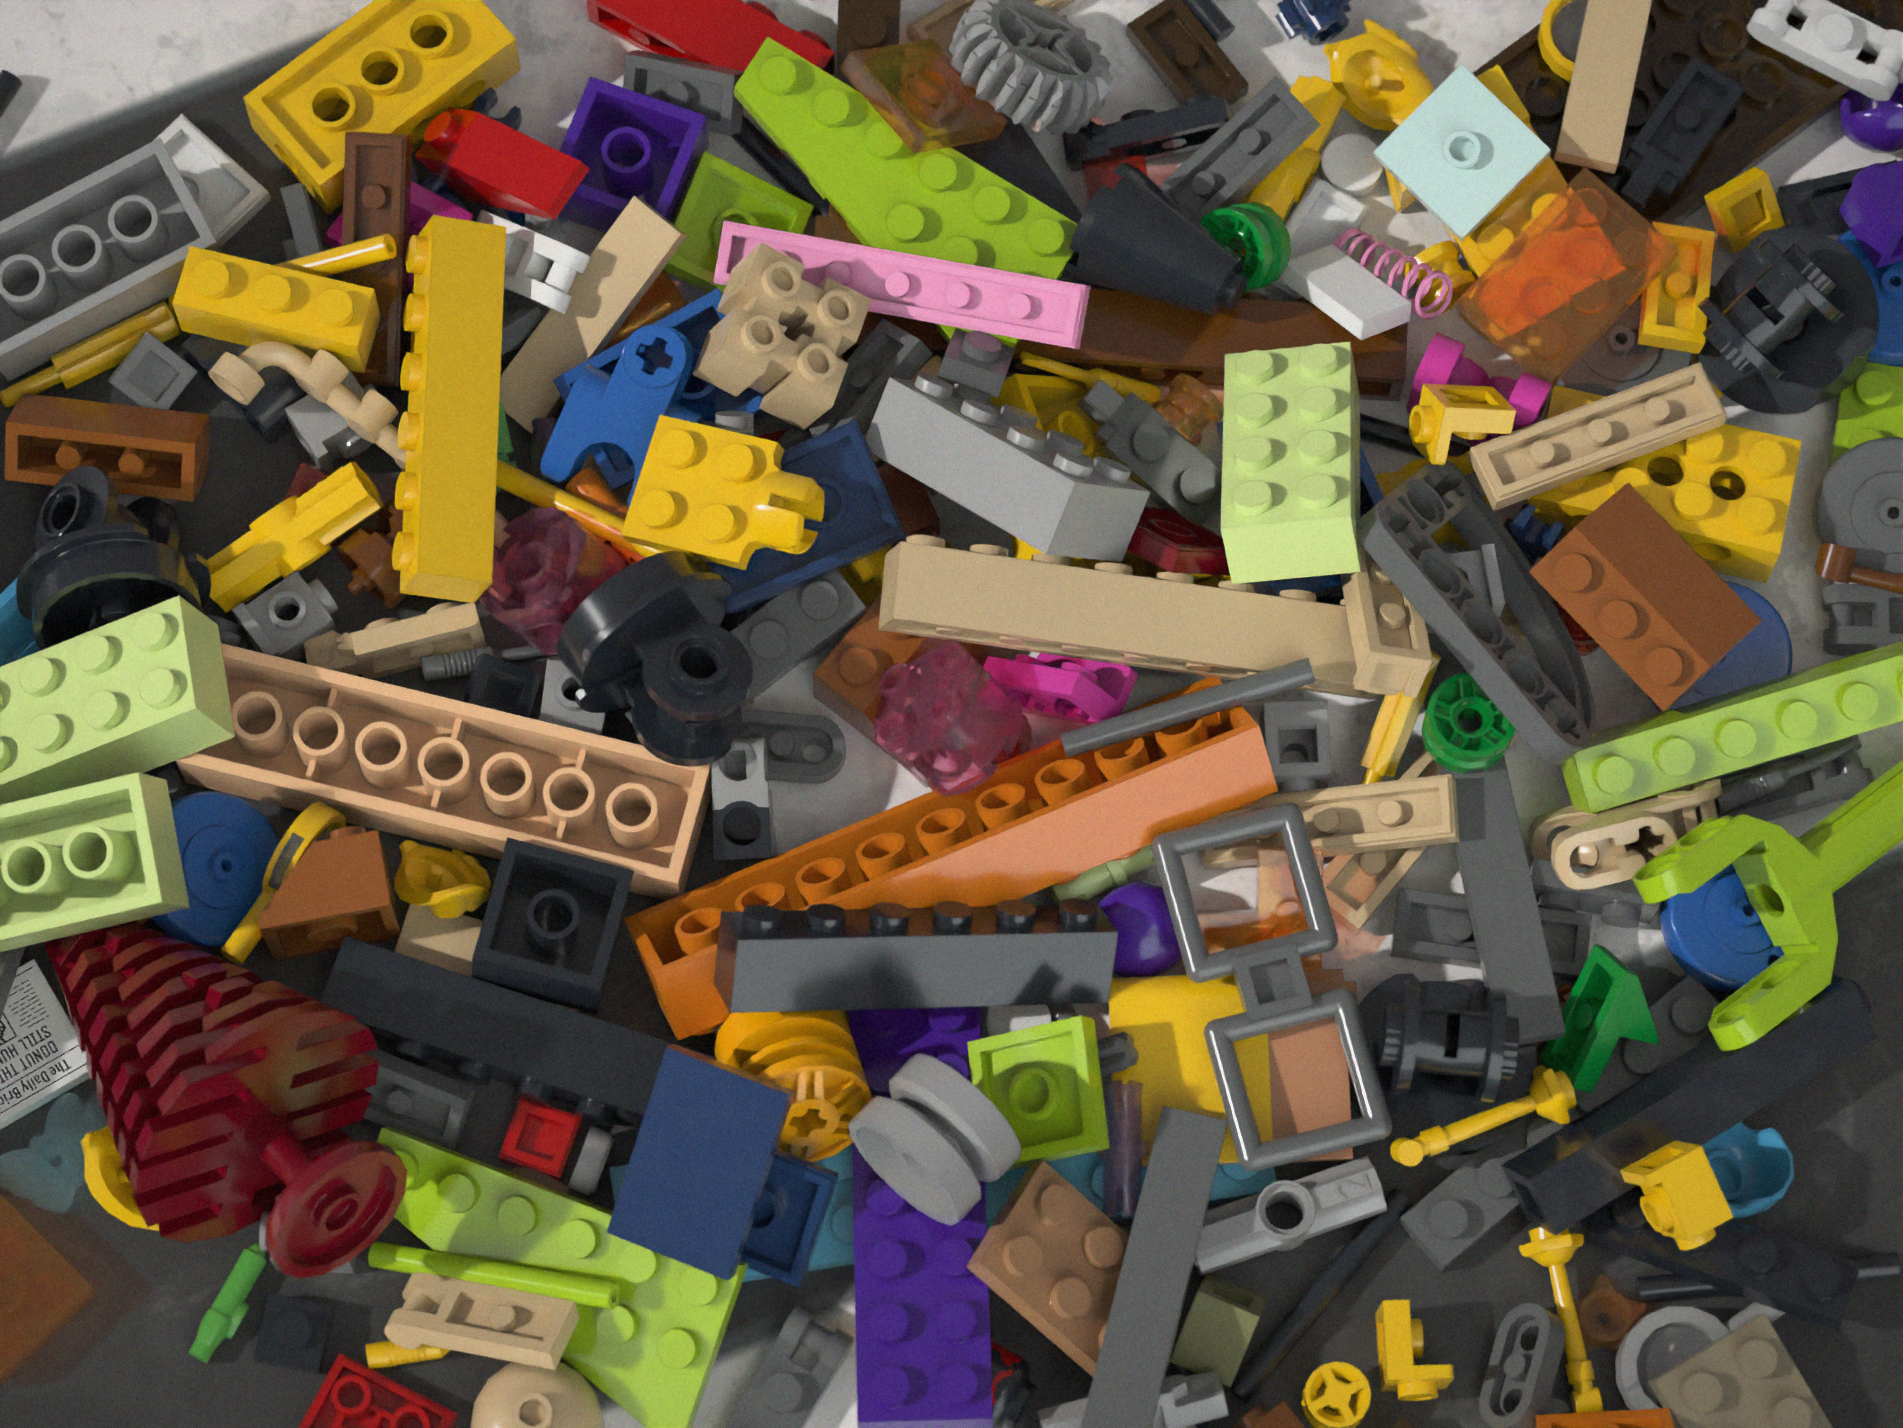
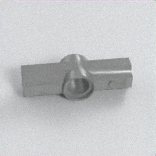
(1323, 1199)

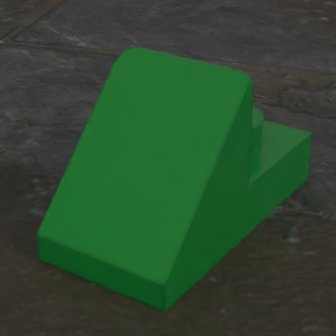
(1600, 1009)

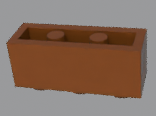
(139, 447)

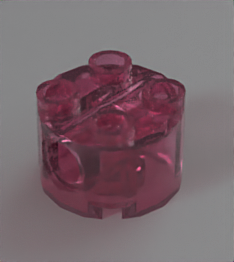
(546, 574)
(946, 719)

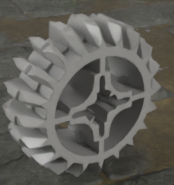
(1031, 64)

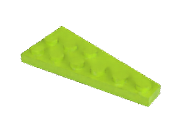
(887, 194)
(669, 1316)

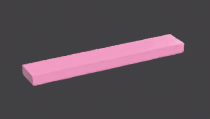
(925, 286)

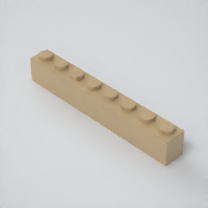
(1112, 614)

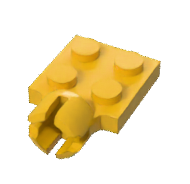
(719, 496)

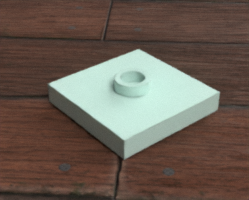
(1462, 152)

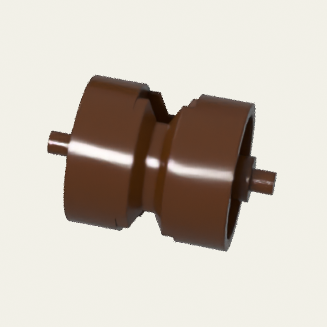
(369, 557)

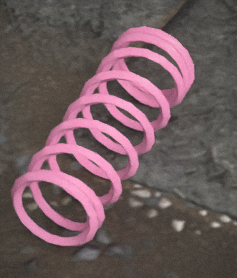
(1368, 254)

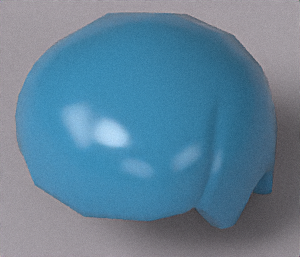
(1750, 1168)

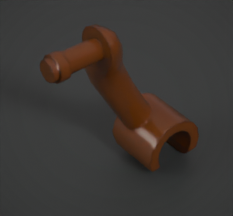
(1837, 564)

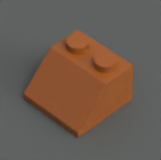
(333, 893)

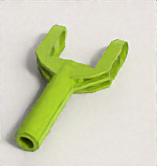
(1789, 888)

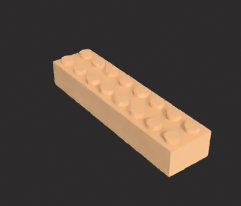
(451, 771)

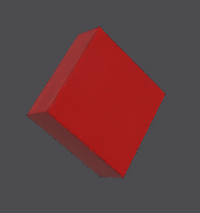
(540, 1138)

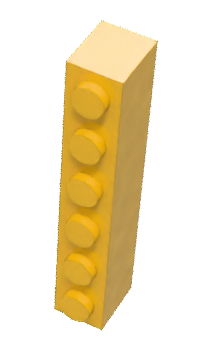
(451, 409)

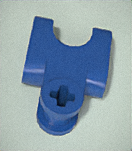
(621, 405)

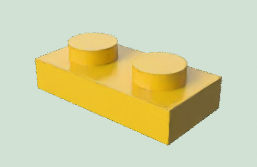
(1671, 301)

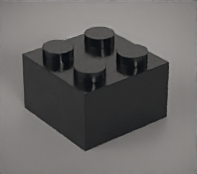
(552, 925)

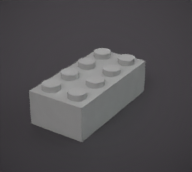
(94, 255)
(1007, 468)

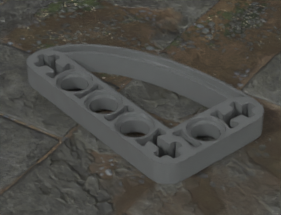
(1545, 704)

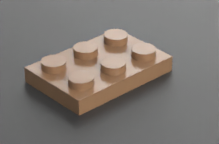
(1055, 1262)

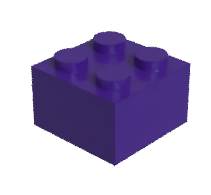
(632, 150)

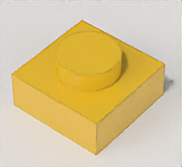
(1744, 209)

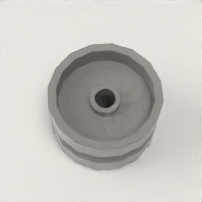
(935, 1139)

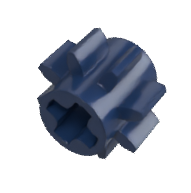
(1313, 19)

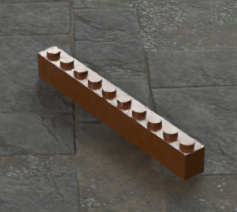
(1162, 340)

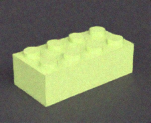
(1291, 463)
(113, 702)
(88, 860)

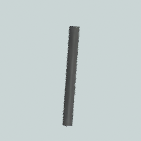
(1187, 707)

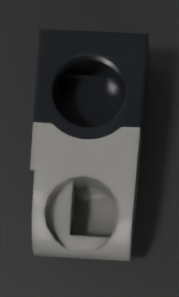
(743, 803)

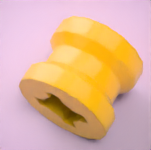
(1442, 258)
(1345, 1391)

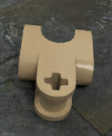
(1620, 837)

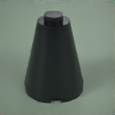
(1154, 248)

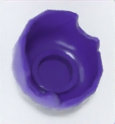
(1872, 122)
(1144, 929)

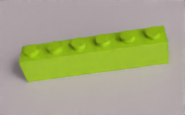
(1737, 730)

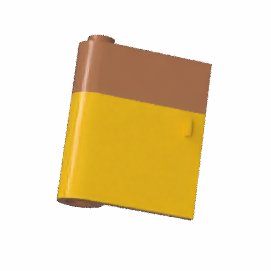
(1291, 1075)

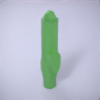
(230, 1305)

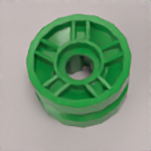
(1261, 232)
(1451, 744)

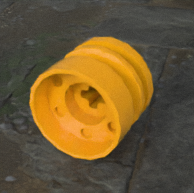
(812, 1057)

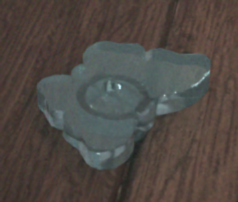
(29, 1170)

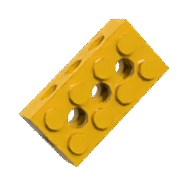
(373, 47)
(1729, 462)

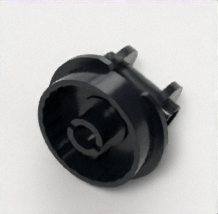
(1768, 294)
(103, 559)
(659, 646)
(1447, 1032)

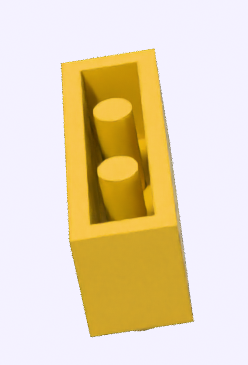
(265, 302)

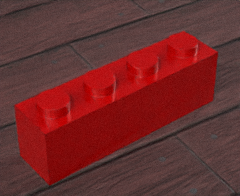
(706, 30)

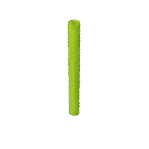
(531, 1280)

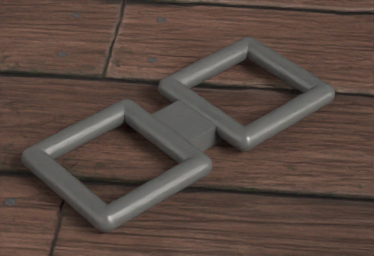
(1271, 987)

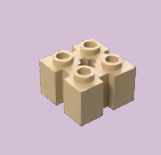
(782, 336)

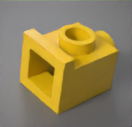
(1680, 1193)

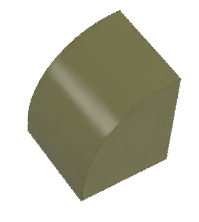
(1218, 1329)

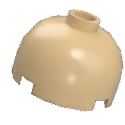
(537, 1398)

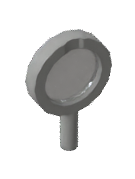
(1665, 1340)

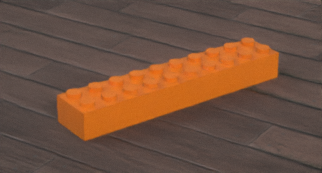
(1008, 837)

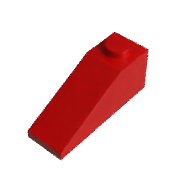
(499, 164)

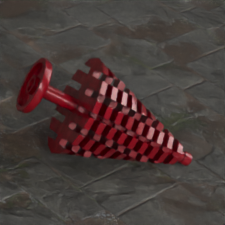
(229, 1097)

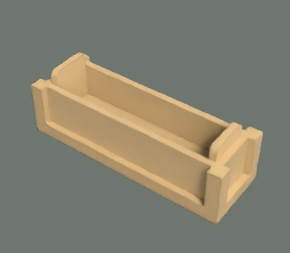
(1385, 633)

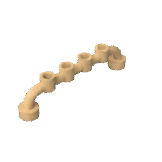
(322, 380)

